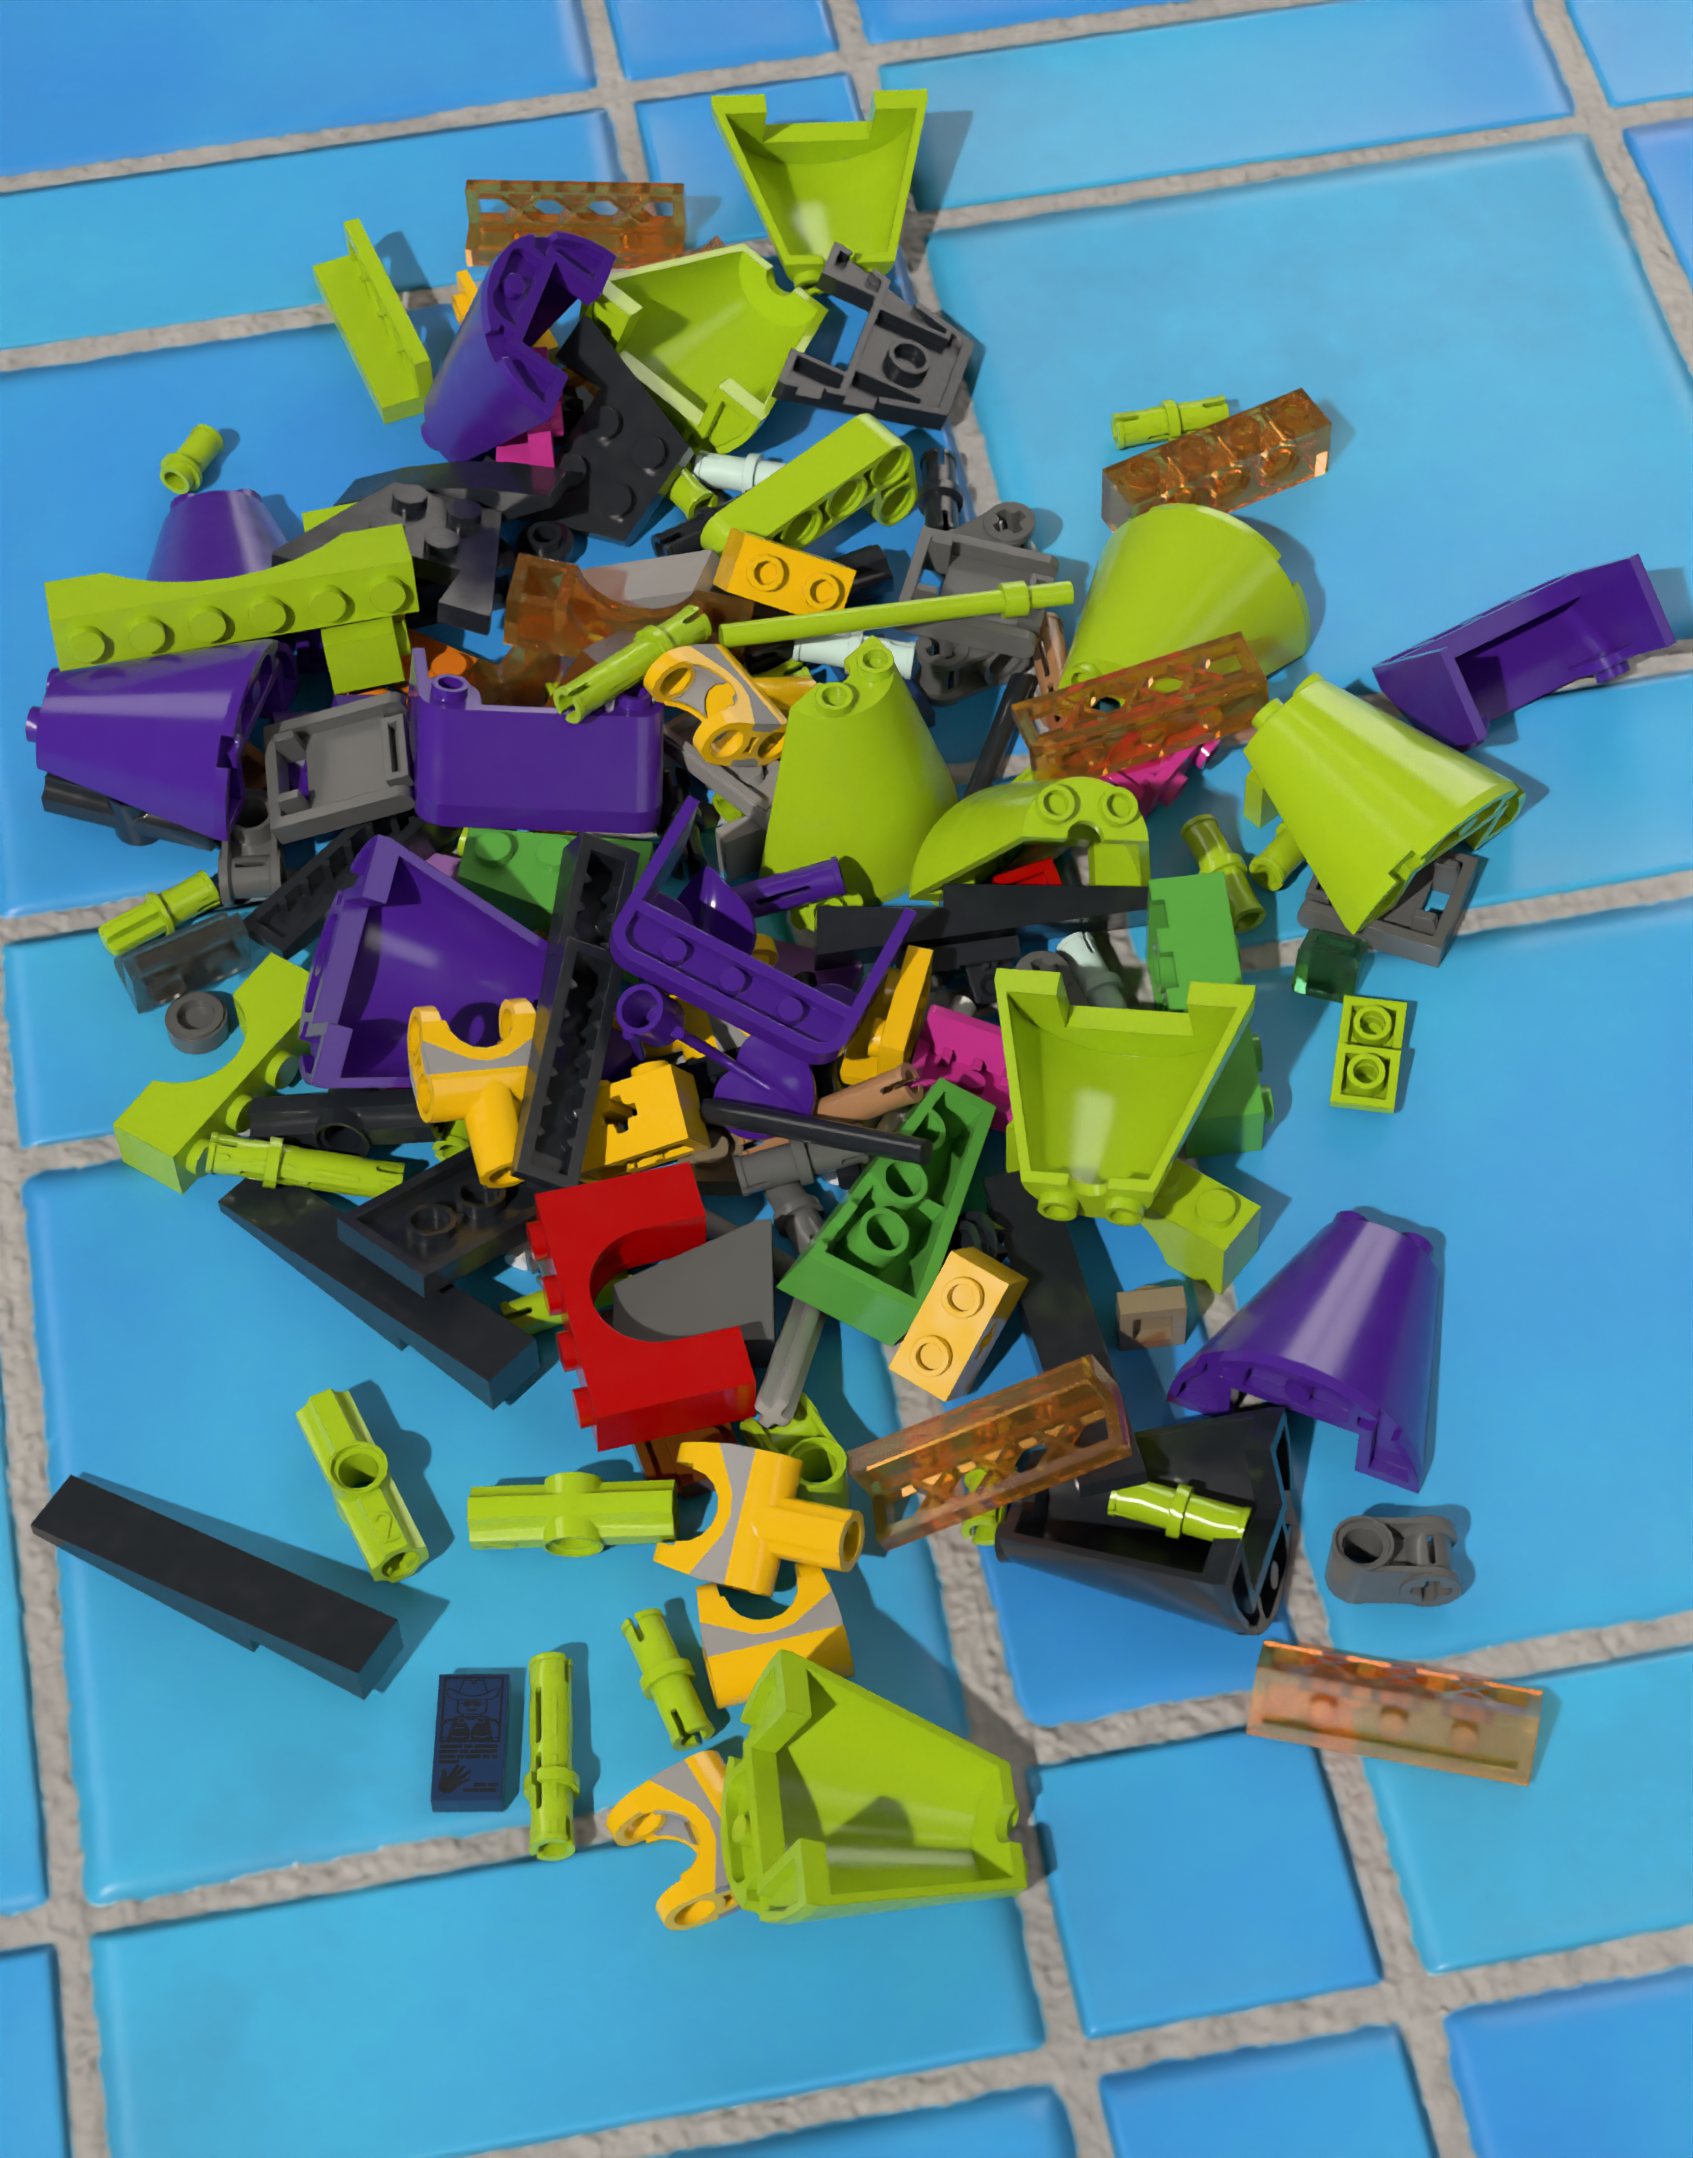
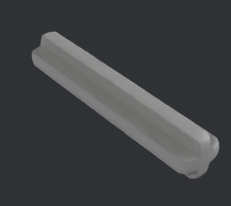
(789, 1364)

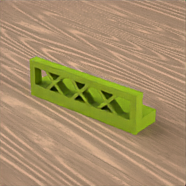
(375, 327)

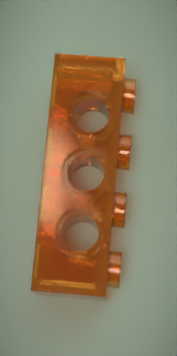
(1224, 462)

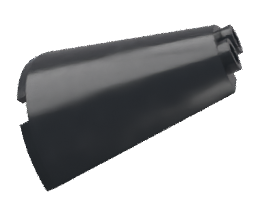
(1217, 1583)

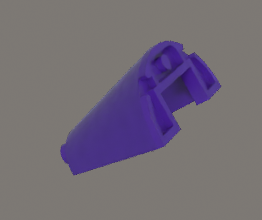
(491, 376)
(225, 537)
(165, 728)
(402, 944)
(1336, 1339)

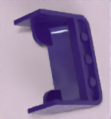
(1526, 649)
(529, 763)
(662, 946)

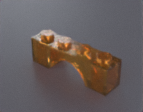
(562, 614)

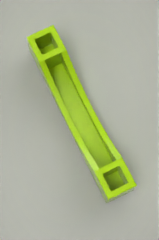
(123, 619)

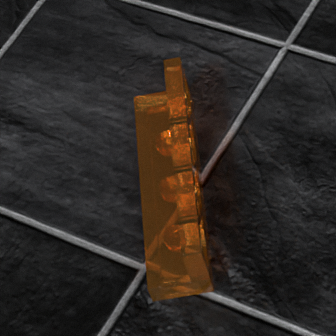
(629, 233)
(1149, 721)
(991, 1437)
(1395, 1712)

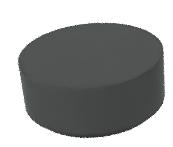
(197, 1022)

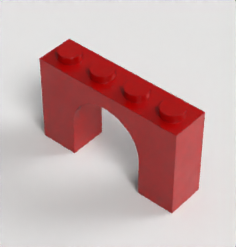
(630, 1385)

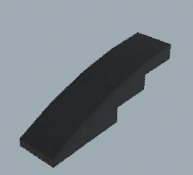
(501, 486)

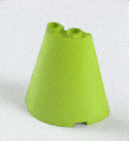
(826, 179)
(707, 339)
(1180, 582)
(858, 780)
(1370, 795)
(1036, 813)
(1108, 1090)
(859, 1805)

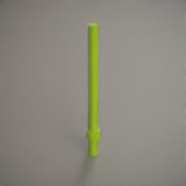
(1010, 600)

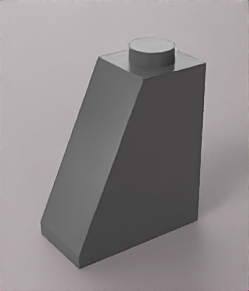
(705, 1291)

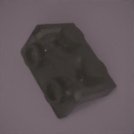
(184, 961)

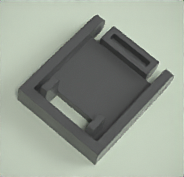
(977, 567)
(354, 767)
(1406, 928)

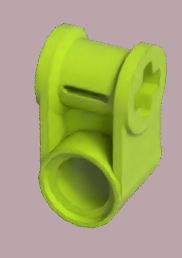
(812, 1443)

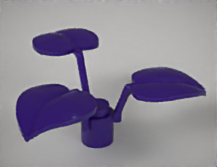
(647, 1013)

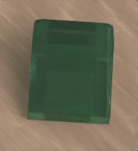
(1329, 965)

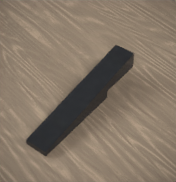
(300, 907)
(977, 913)
(573, 1012)
(1057, 1312)
(446, 1327)
(223, 1586)

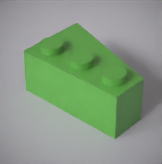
(521, 872)

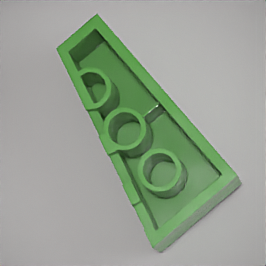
(1195, 940)
(895, 1222)

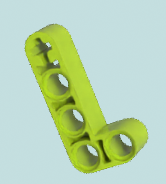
(807, 497)

